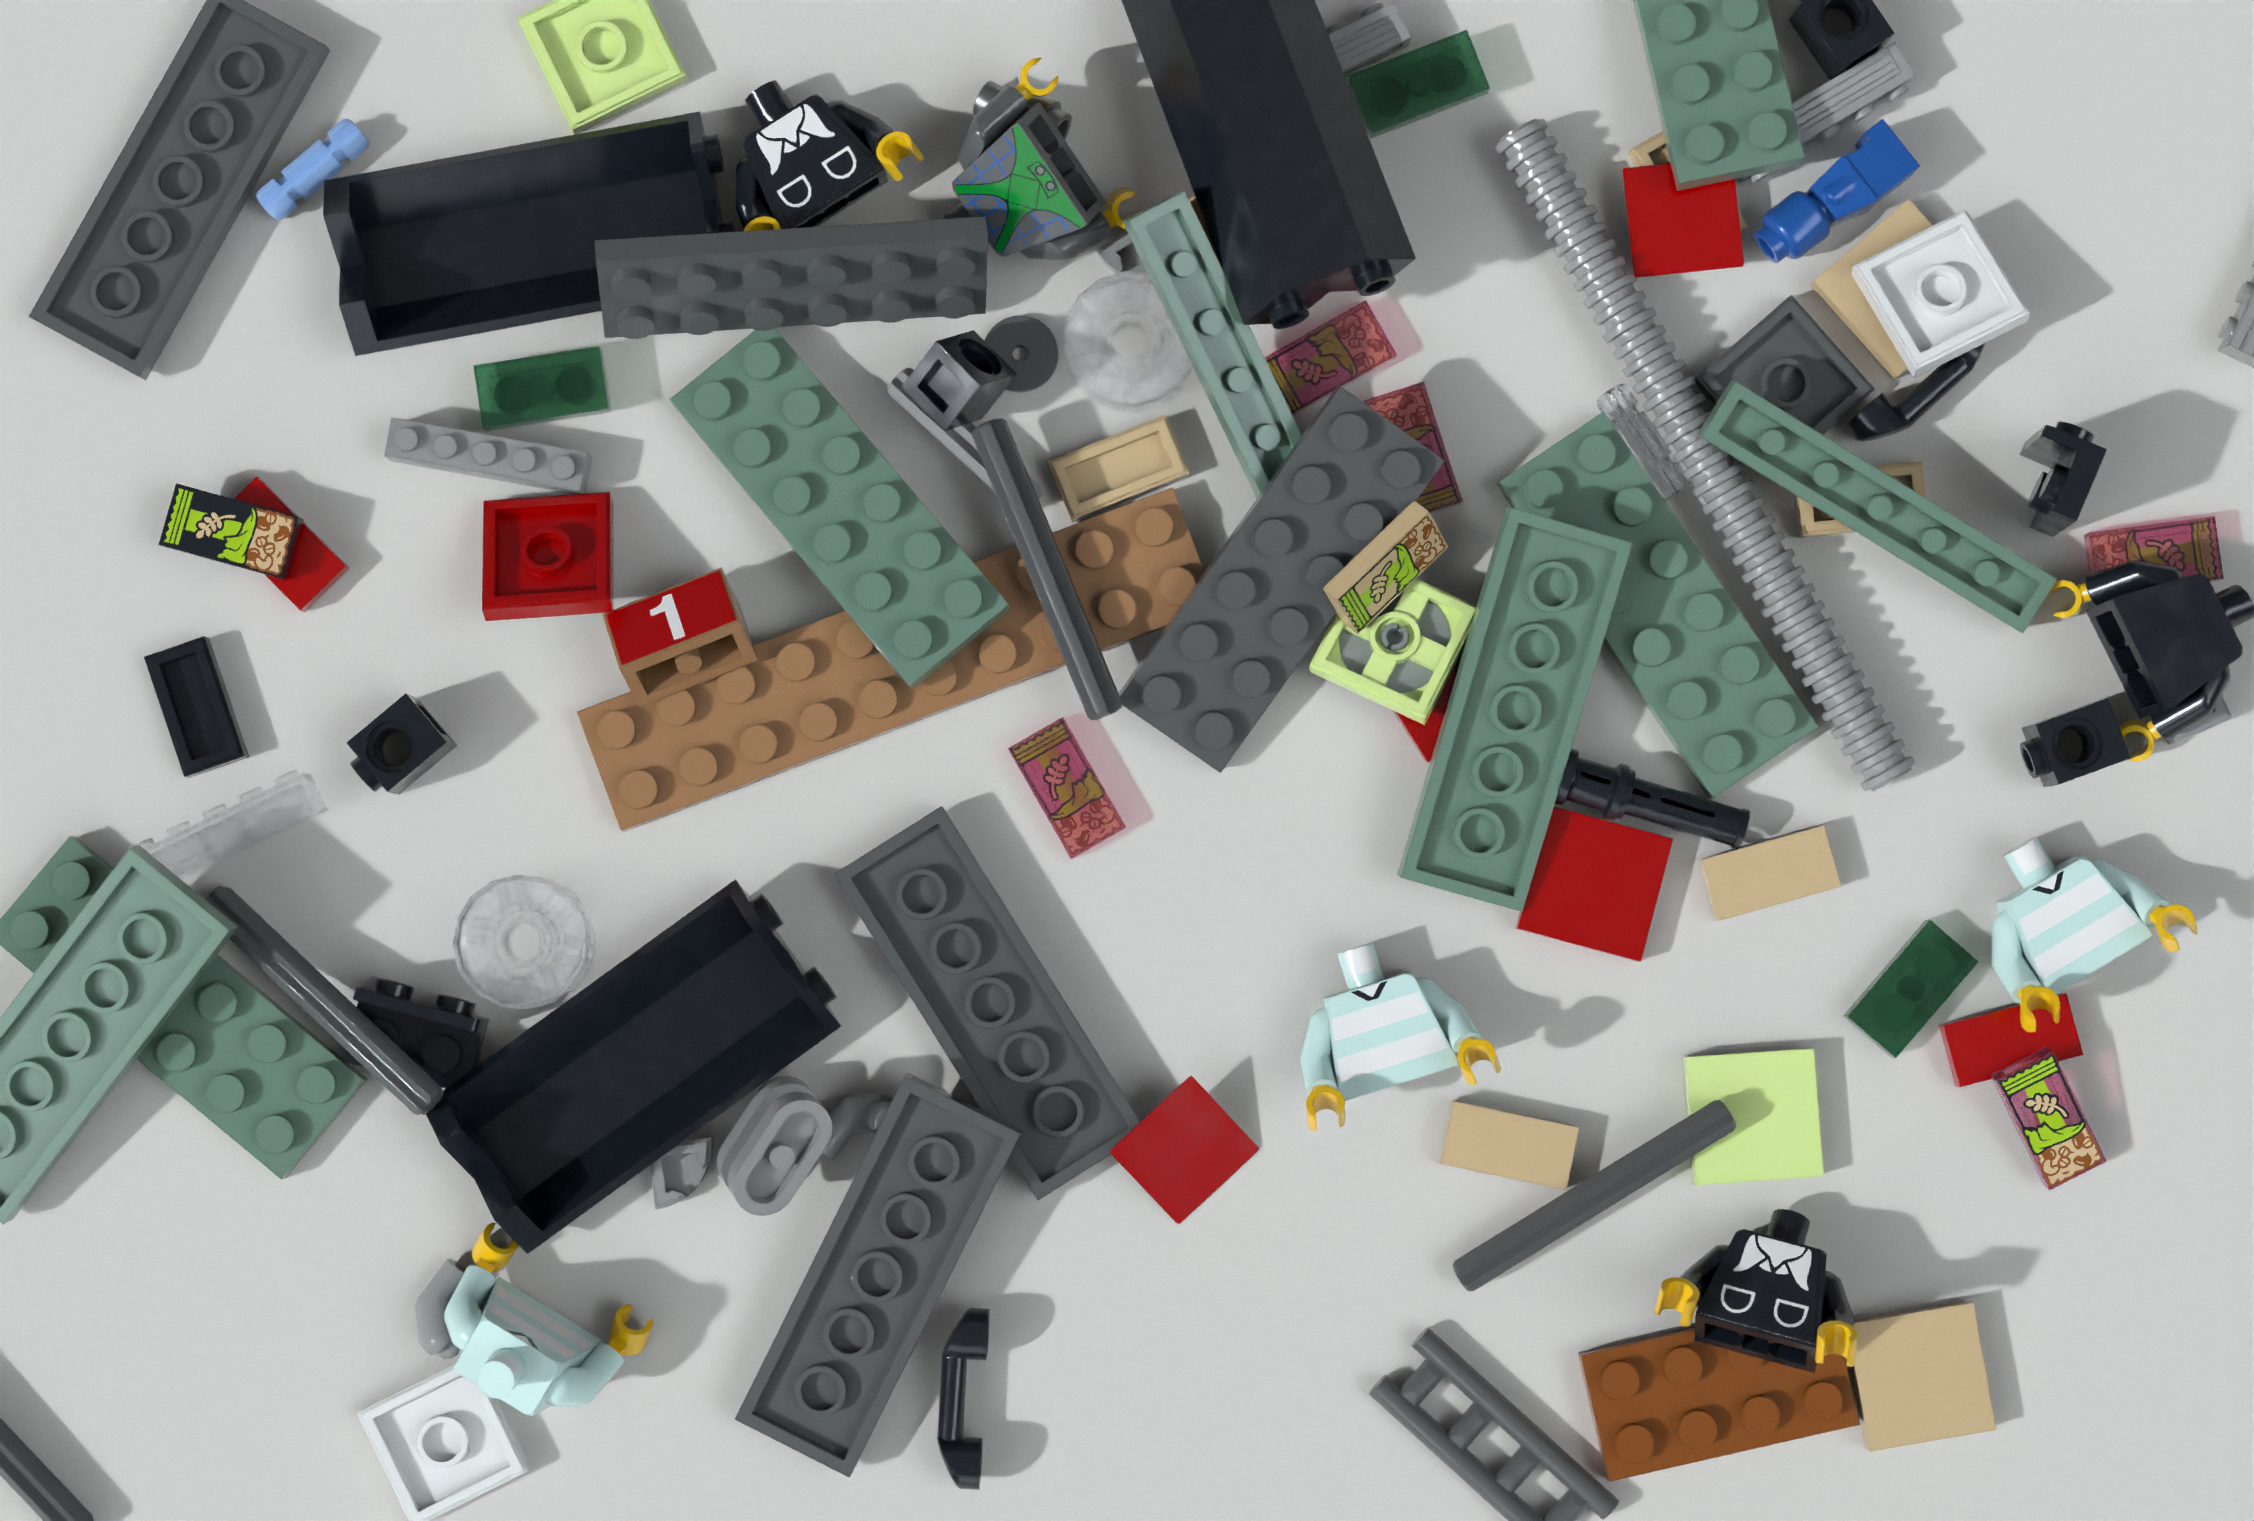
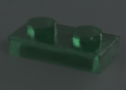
(1418, 84)
(542, 388)
(1910, 988)

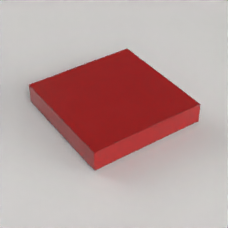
(548, 556)
(1596, 884)

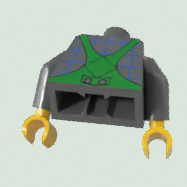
(1030, 180)

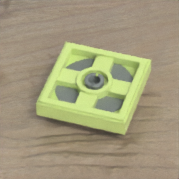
(1402, 653)

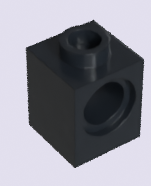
(1835, 51)
(959, 380)
(2099, 735)
(428, 742)

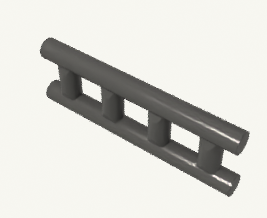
(1487, 1406)

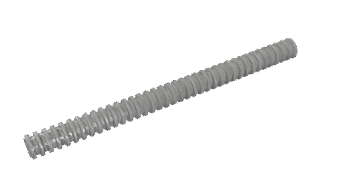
(1712, 470)

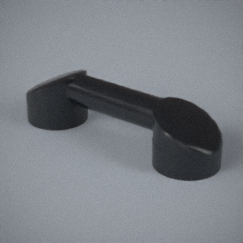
(1884, 419)
(961, 1454)

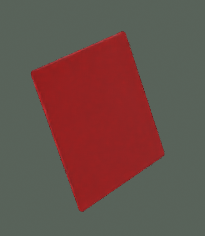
(1680, 228)
(1184, 1150)

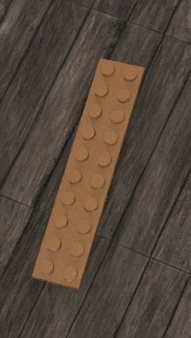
(835, 689)

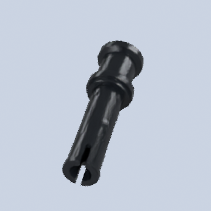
(1620, 793)

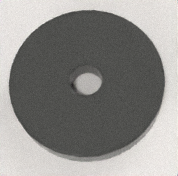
(1039, 343)

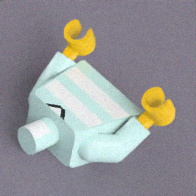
(2071, 924)
(1383, 1035)
(523, 1347)

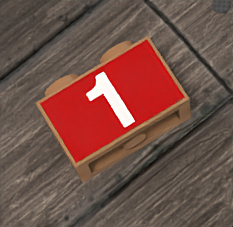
(680, 637)

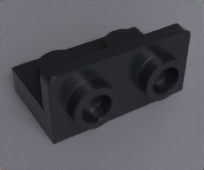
(2073, 466)
(438, 1037)

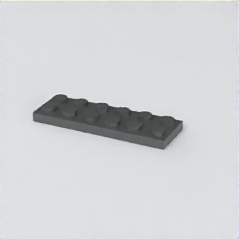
(179, 183)
(792, 277)
(1264, 589)
(989, 1000)
(878, 1274)

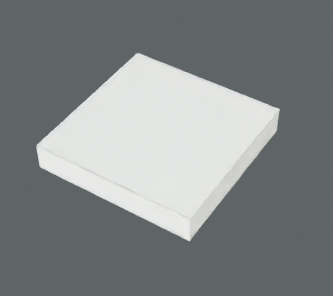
(1940, 293)
(442, 1443)

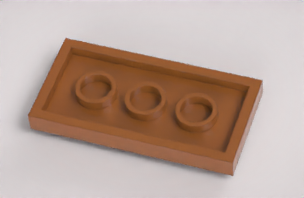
(1688, 1402)

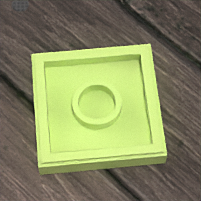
(601, 56)
(1774, 1113)

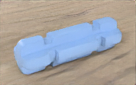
(311, 168)

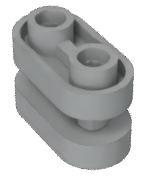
(774, 1145)

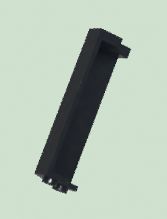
(1272, 151)
(510, 228)
(633, 1065)

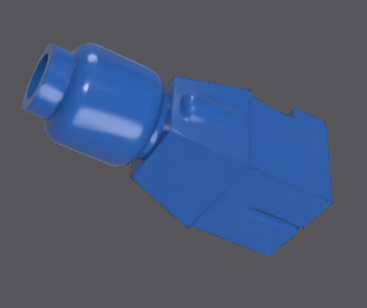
(1839, 195)

